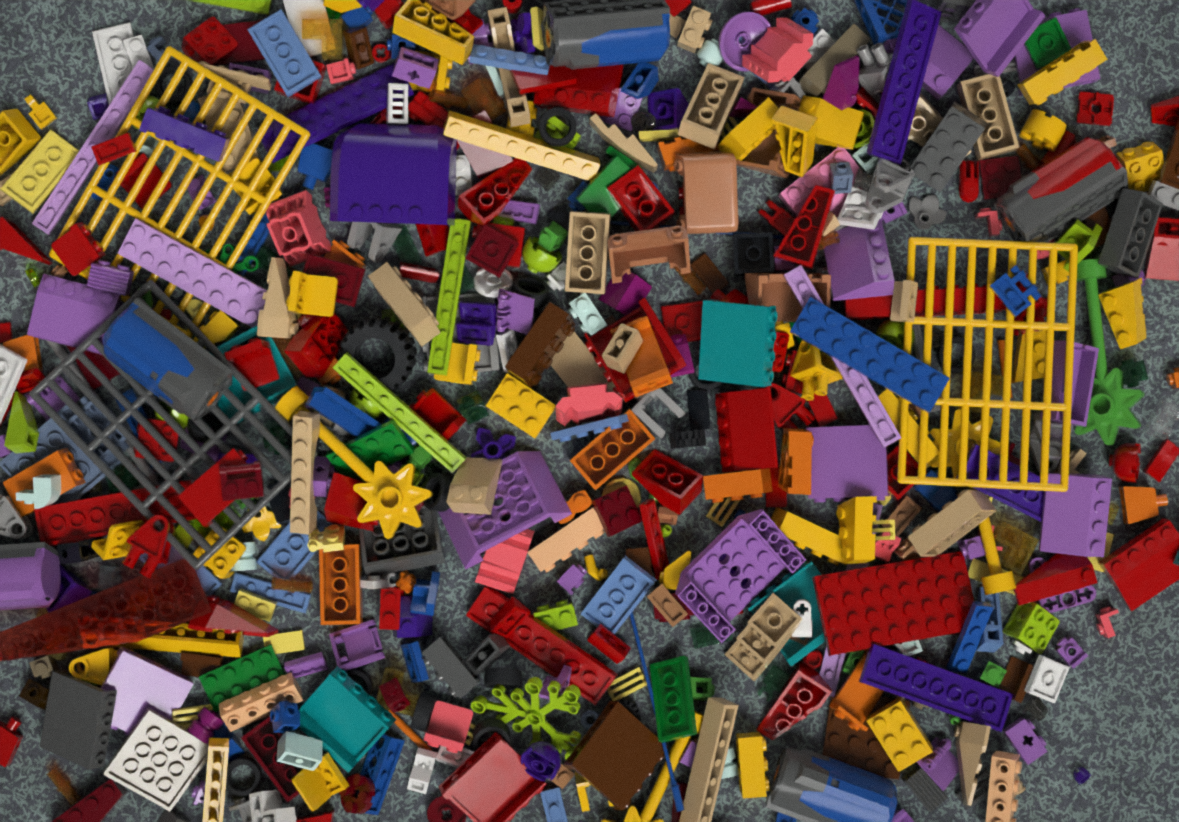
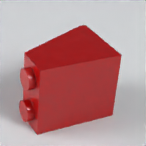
(344, 504)

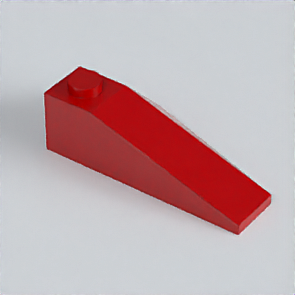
(493, 193)

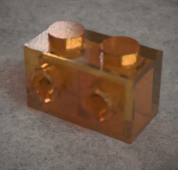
(482, 96)

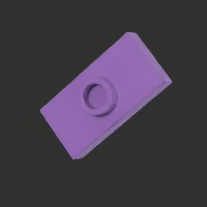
(521, 211)
(306, 665)

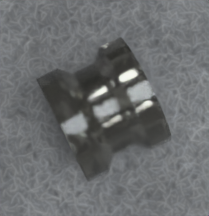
(638, 121)
(862, 180)
(937, 337)

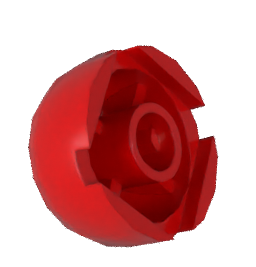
(1126, 461)

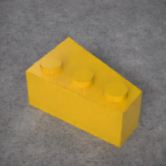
(797, 139)
(1125, 312)
(1038, 357)
(856, 529)

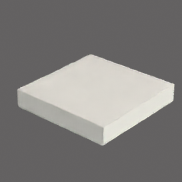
(1046, 679)

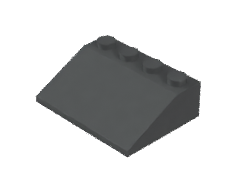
(406, 550)

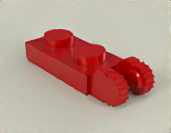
(780, 221)

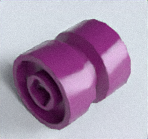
(205, 725)

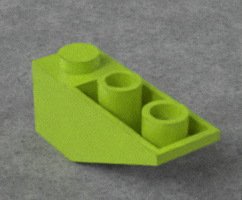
(22, 427)

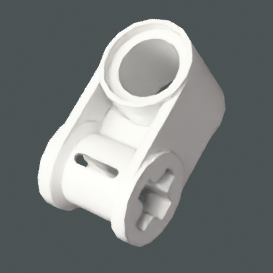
(805, 627)

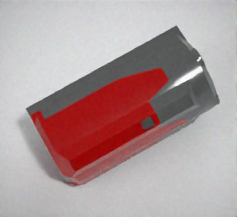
(1061, 192)

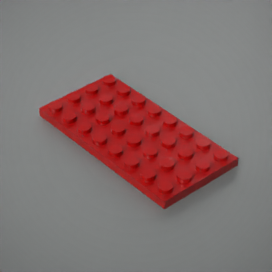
(893, 602)

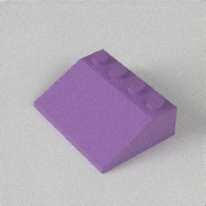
(945, 63)
(859, 264)
(70, 311)
(1078, 518)

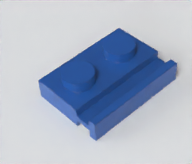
(414, 662)

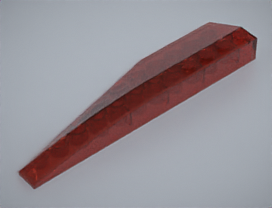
(113, 615)

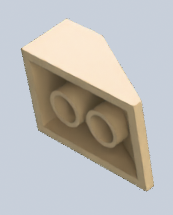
(474, 486)

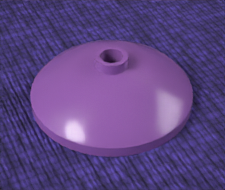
(750, 27)

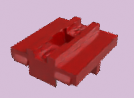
(1105, 104)

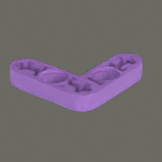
(1054, 607)

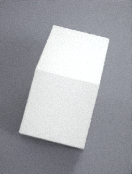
(422, 770)

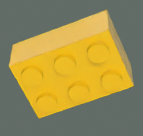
(750, 131)
(521, 406)
(899, 734)
(752, 765)

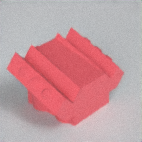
(780, 51)
(297, 228)
(588, 404)
(504, 562)

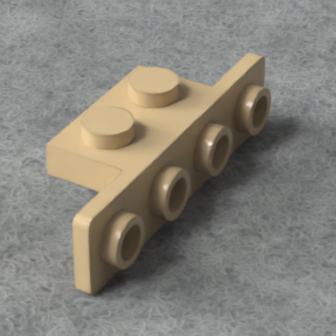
(238, 78)

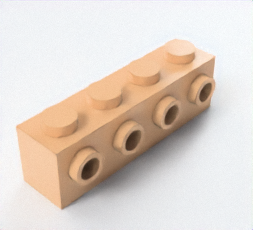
(567, 539)
(258, 702)
(1003, 787)

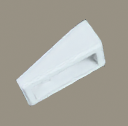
(404, 112)

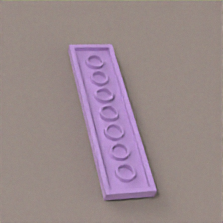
(193, 272)

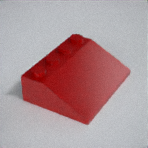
(594, 93)
(746, 430)
(1144, 564)

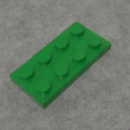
(382, 444)
(241, 675)
(673, 699)

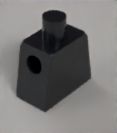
(72, 553)

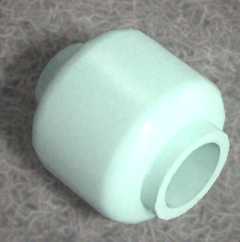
(710, 53)

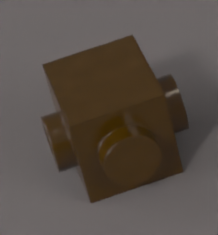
(35, 693)

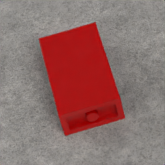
(205, 494)

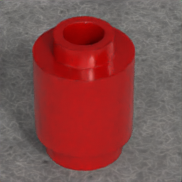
(514, 7)

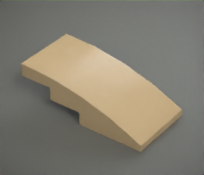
(629, 147)
(577, 365)
(763, 637)

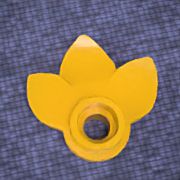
(261, 524)

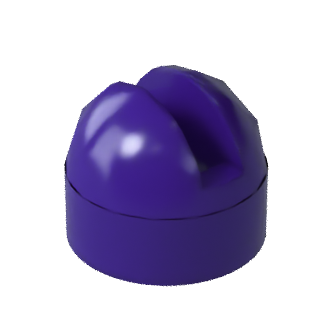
(1082, 776)

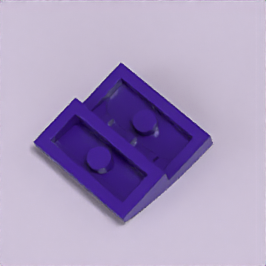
(477, 323)

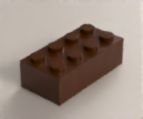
(540, 345)

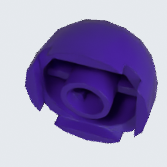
(541, 760)

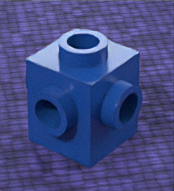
(810, 16)
(392, 45)
(285, 717)

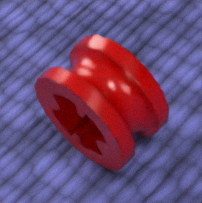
(374, 53)

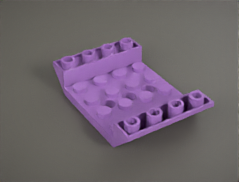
(527, 495)
(760, 555)

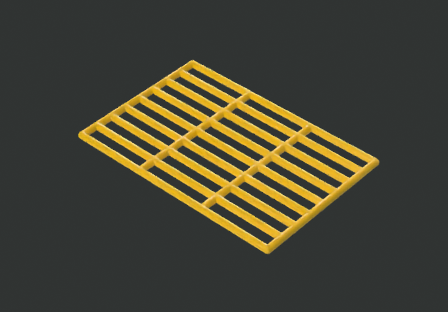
(198, 161)
(989, 323)

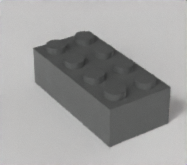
(947, 146)
(1130, 233)

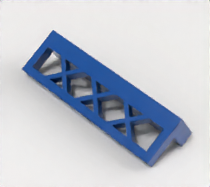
(340, 411)
(383, 770)

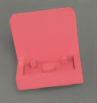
(448, 726)

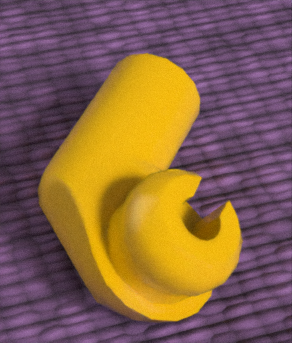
(592, 570)

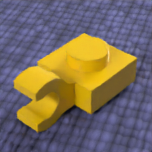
(41, 112)

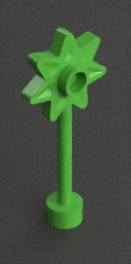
(1109, 401)

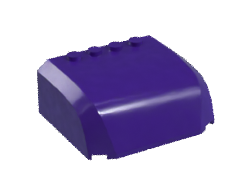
(393, 175)

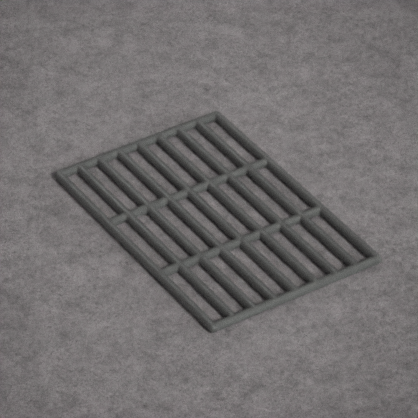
(185, 465)

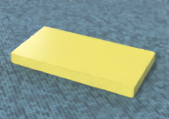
(40, 171)

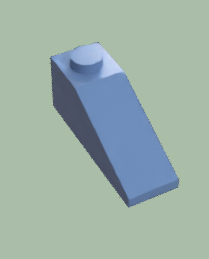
(992, 636)

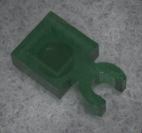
(774, 680)

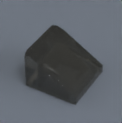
(547, 178)

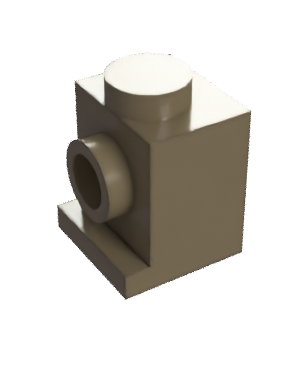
(43, 667)

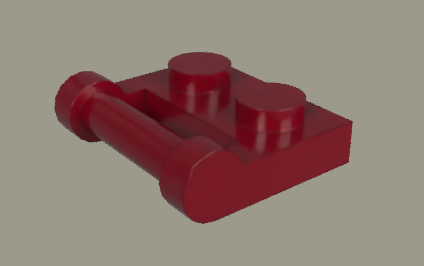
(244, 487)

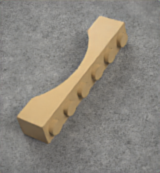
(502, 38)
(304, 441)

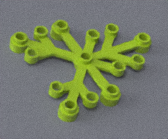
(533, 713)

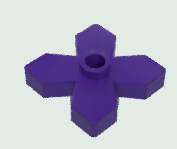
(522, 33)
(487, 442)

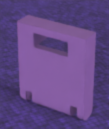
(360, 643)

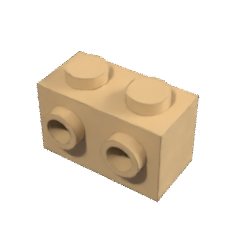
(692, 33)
(622, 348)

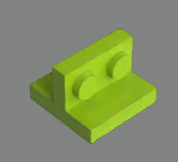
(1083, 237)

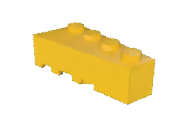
(432, 31)
(1062, 71)
(892, 406)
(809, 535)

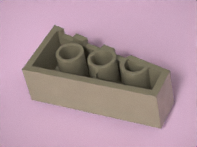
(818, 76)

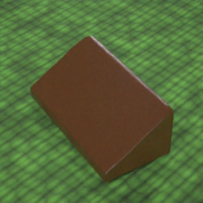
(358, 47)

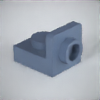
(153, 47)
(841, 177)

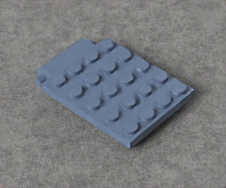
(54, 438)

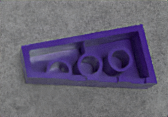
(184, 133)

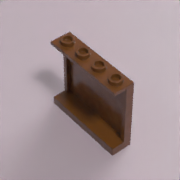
(616, 755)

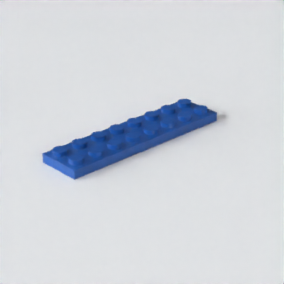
(869, 355)

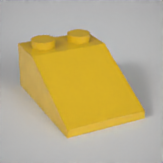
(834, 126)
(16, 138)

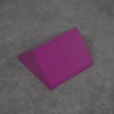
(625, 294)

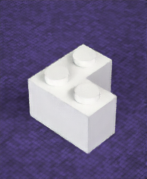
(267, 807)

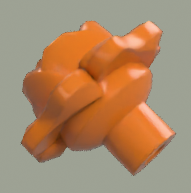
(406, 581)

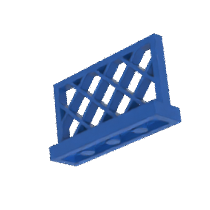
(874, 21)

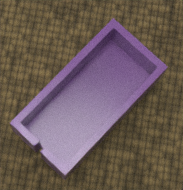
(1083, 378)

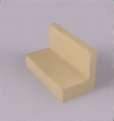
(904, 301)

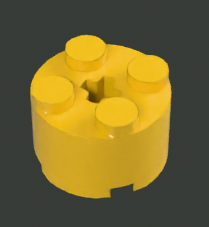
(1043, 130)

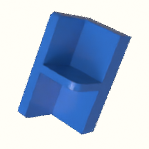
(425, 595)

